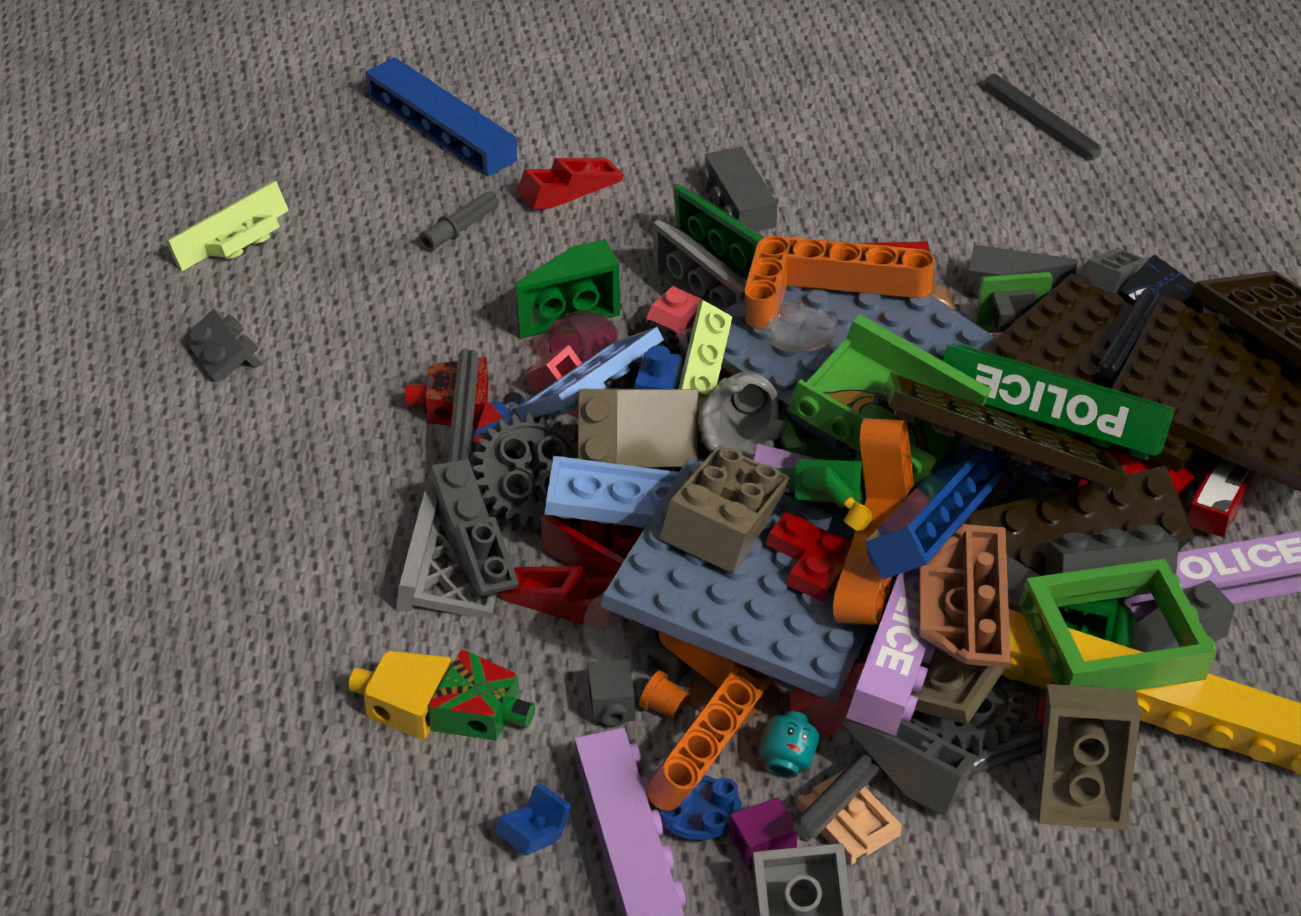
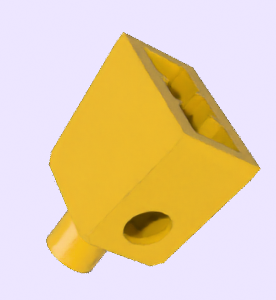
(401, 690)

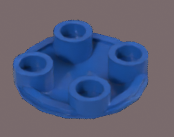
(705, 810)

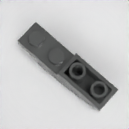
(470, 530)

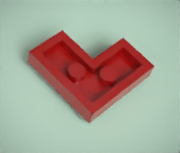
(817, 551)

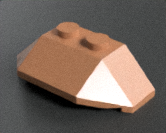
(967, 597)

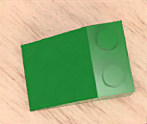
(575, 280)

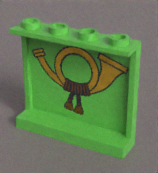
(853, 388)

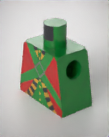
(478, 699)

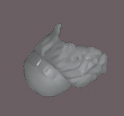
(741, 414)

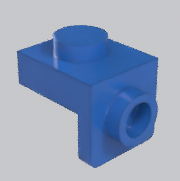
(537, 823)

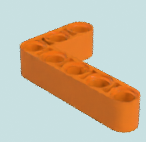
(831, 266)
(888, 482)
(712, 728)

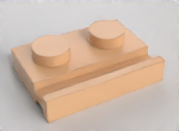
(861, 825)

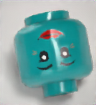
(788, 744)

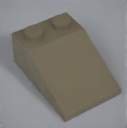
(638, 426)
(1088, 756)

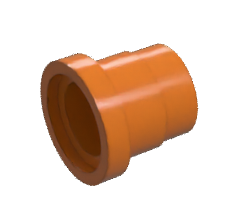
(663, 696)

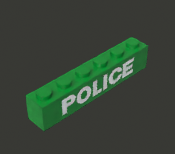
(1066, 402)

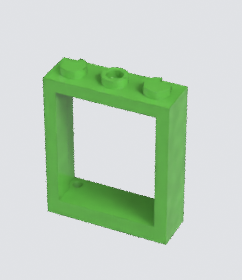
(1137, 671)

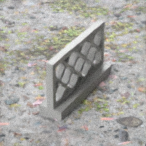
(420, 563)

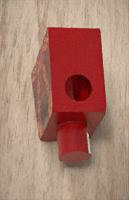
(440, 389)

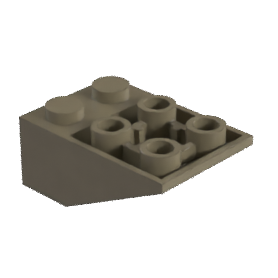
(723, 508)

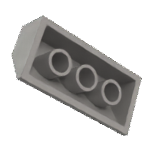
(693, 269)

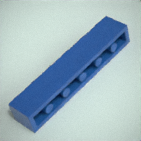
(442, 116)
(933, 511)

